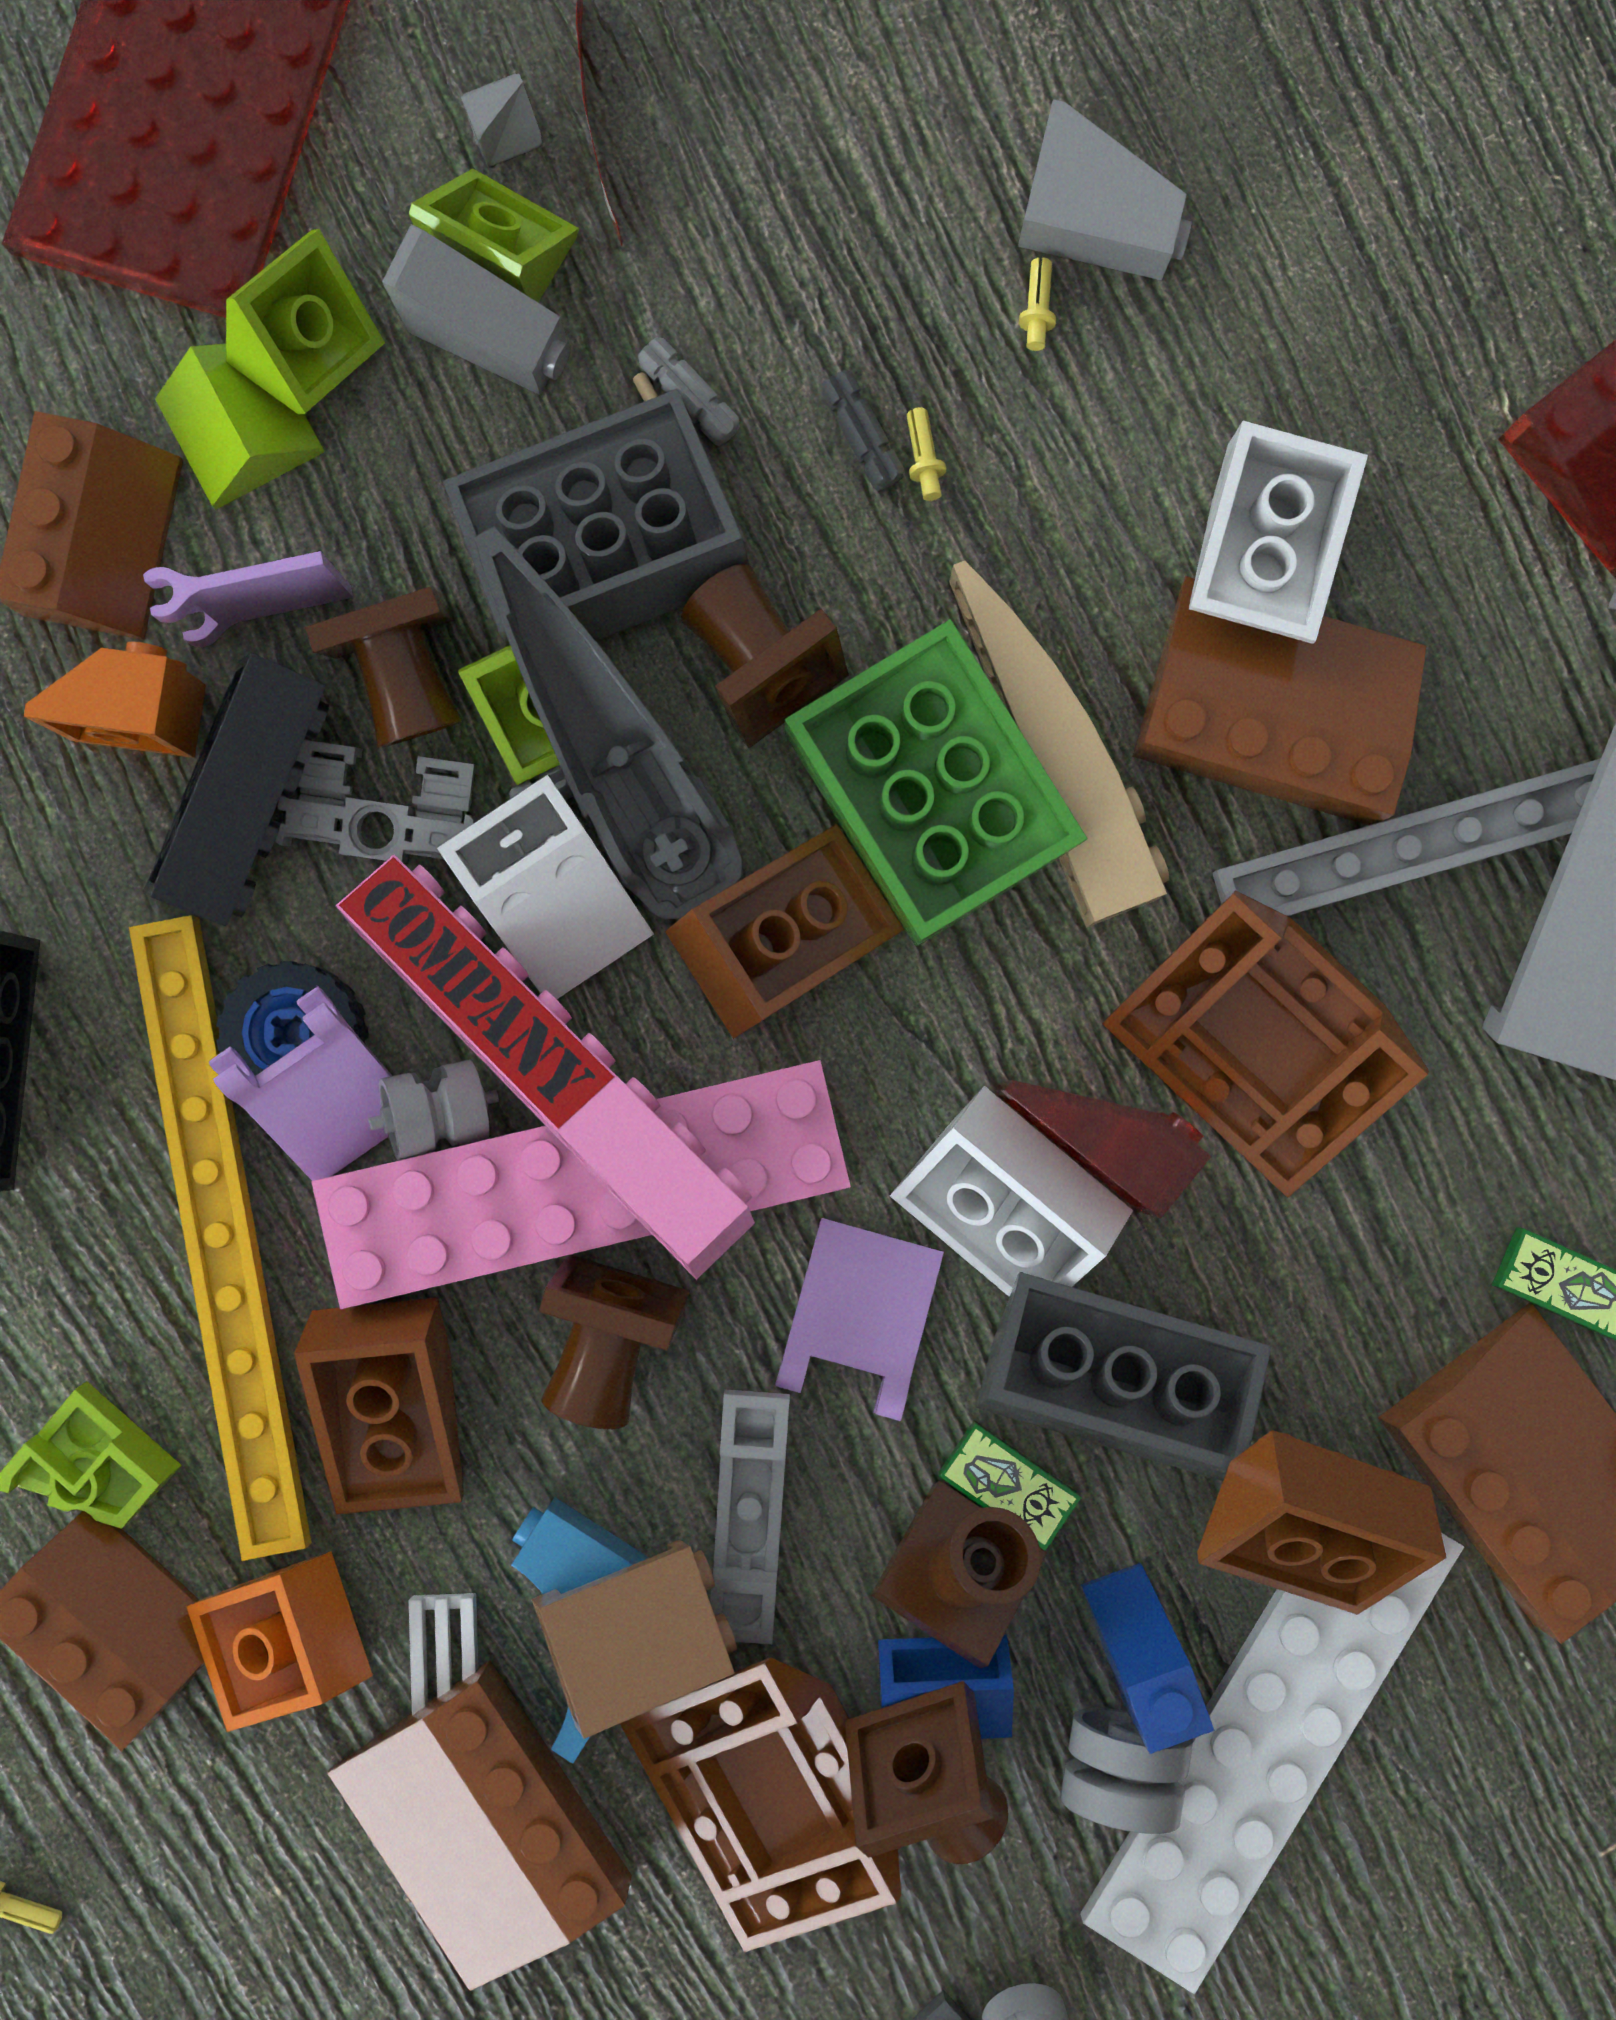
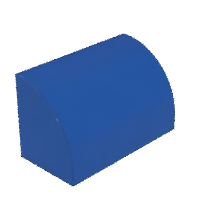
(924, 1665)

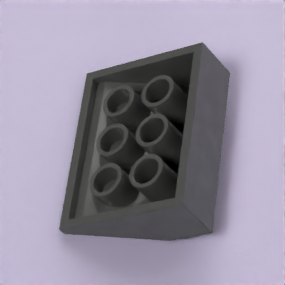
(608, 515)

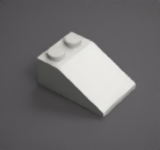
(1276, 531)

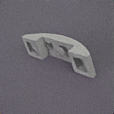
(749, 1511)

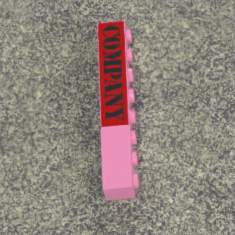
(548, 1066)

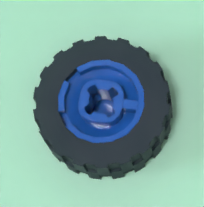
(263, 1013)

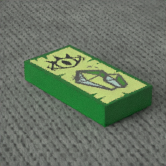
(1559, 1281)
(1006, 1479)

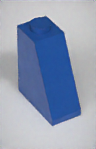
(1146, 1659)

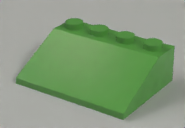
(933, 782)

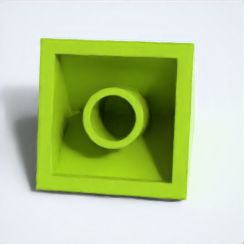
(497, 230)
(299, 325)
(231, 426)
(509, 714)

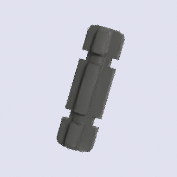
(862, 430)

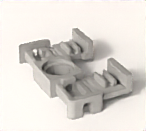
(326, 800)

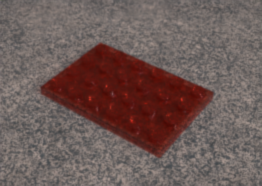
(173, 142)

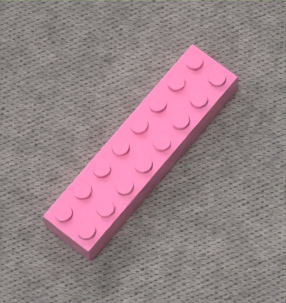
(535, 1201)

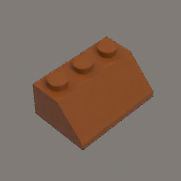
(87, 526)
(1320, 1524)
(102, 1627)

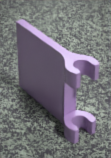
(247, 593)
(314, 1096)
(862, 1309)

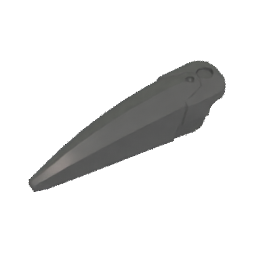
(619, 763)

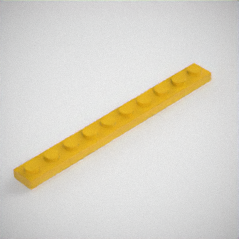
(220, 1240)

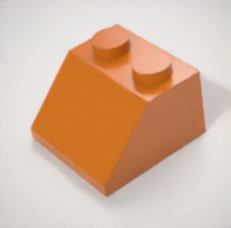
(125, 702)
(280, 1642)

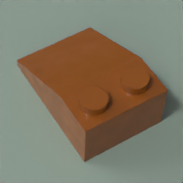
(783, 930)
(382, 1404)

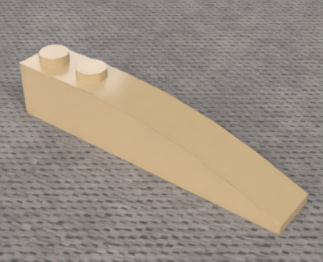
(1114, 865)

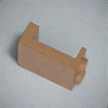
(636, 1638)

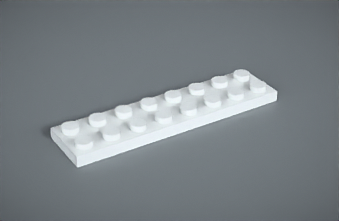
(1249, 1782)

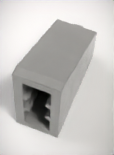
(1101, 201)
(474, 313)

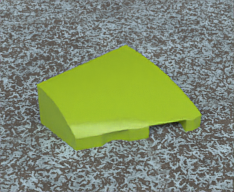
(91, 1461)

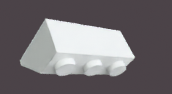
(1011, 1198)

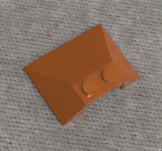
(1269, 1040)
(765, 1801)

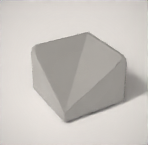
(502, 119)

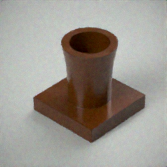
(394, 662)
(771, 666)
(610, 1321)
(934, 1579)
(924, 1778)

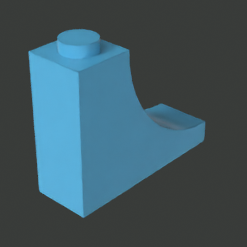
(563, 1553)

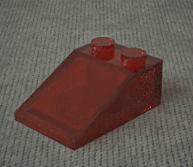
(1571, 451)
(1129, 1149)

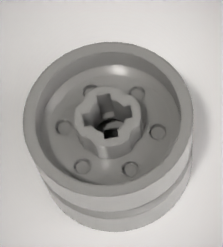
(1117, 1778)

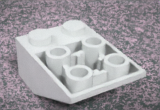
(546, 889)

